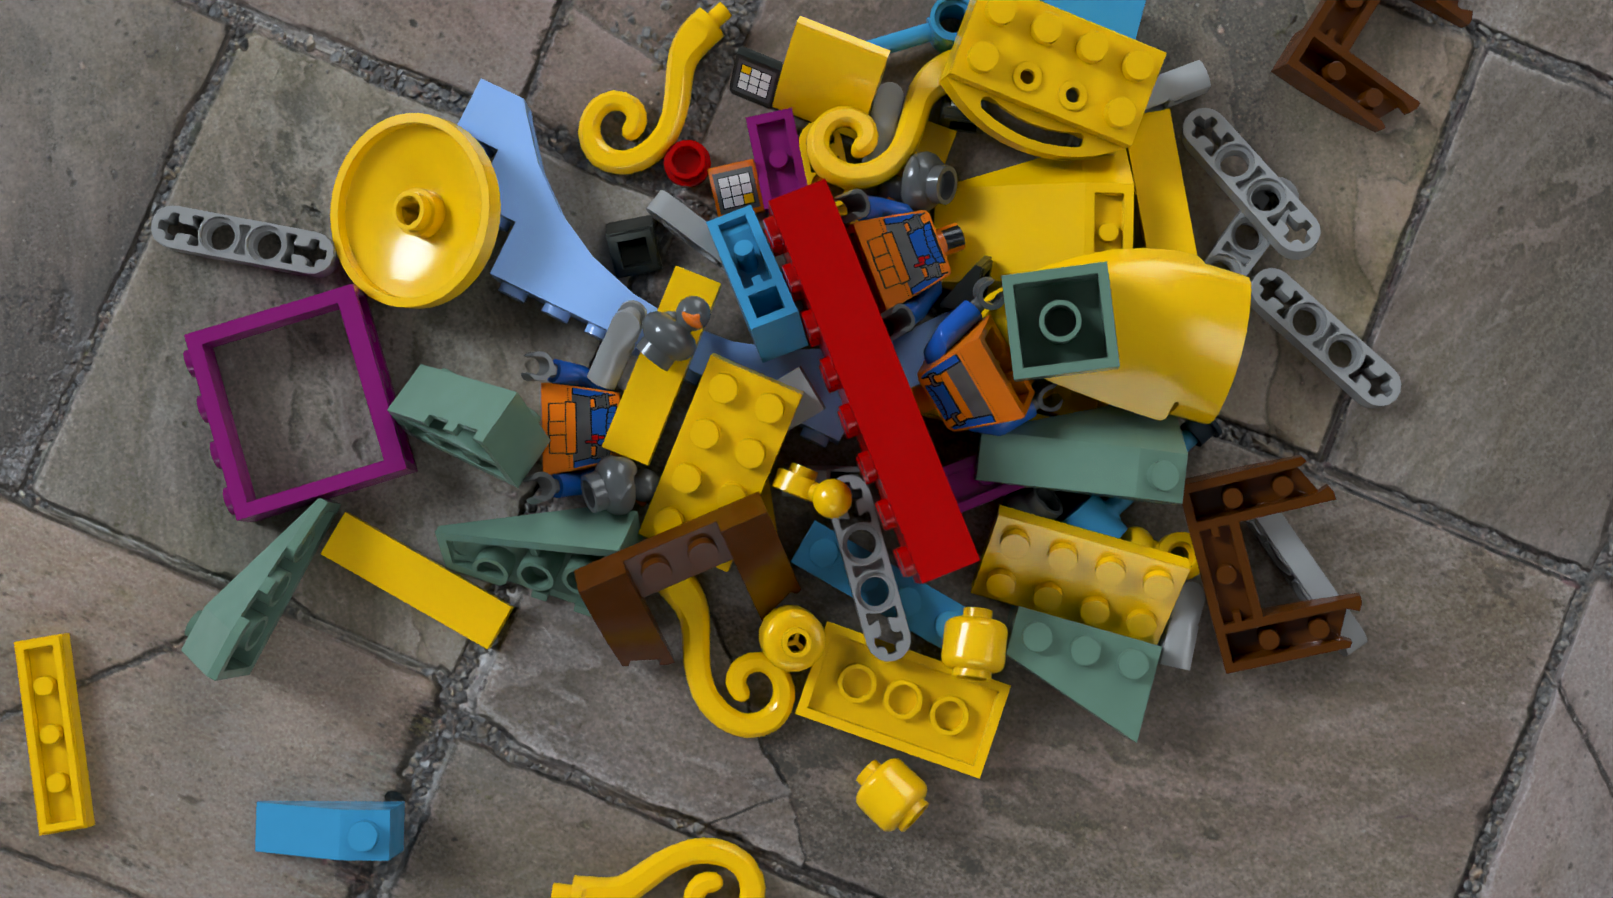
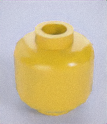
(778, 628)
(974, 644)
(891, 794)

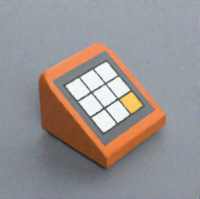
(736, 187)

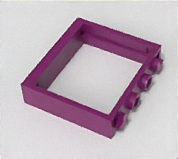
(376, 384)

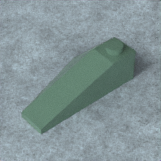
(1091, 453)
(537, 548)
(242, 616)

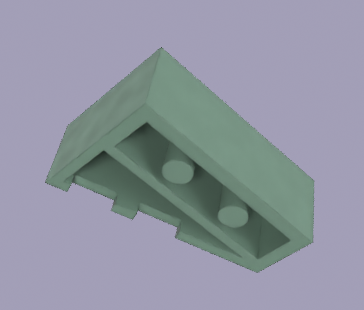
(471, 422)
(1088, 665)

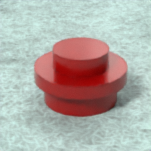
(687, 163)

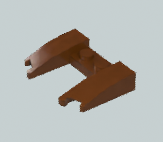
(1325, 70)
(619, 582)
(1244, 630)

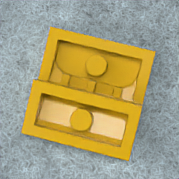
(828, 71)

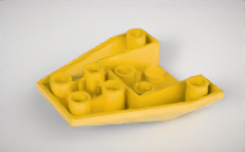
(1040, 214)

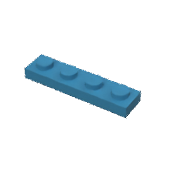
(923, 605)

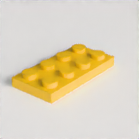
(723, 445)
(1079, 575)
(903, 702)

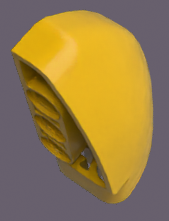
(1175, 333)

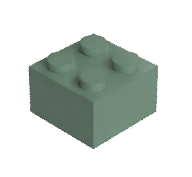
(1060, 321)

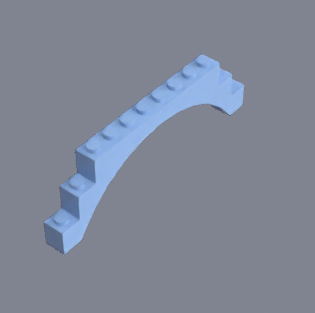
(554, 266)

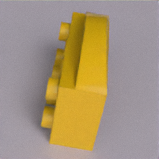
(1061, 53)

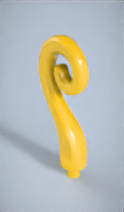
(688, 46)
(917, 105)
(694, 616)
(666, 862)

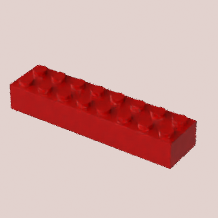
(870, 382)

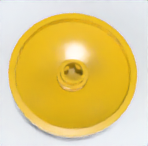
(415, 211)

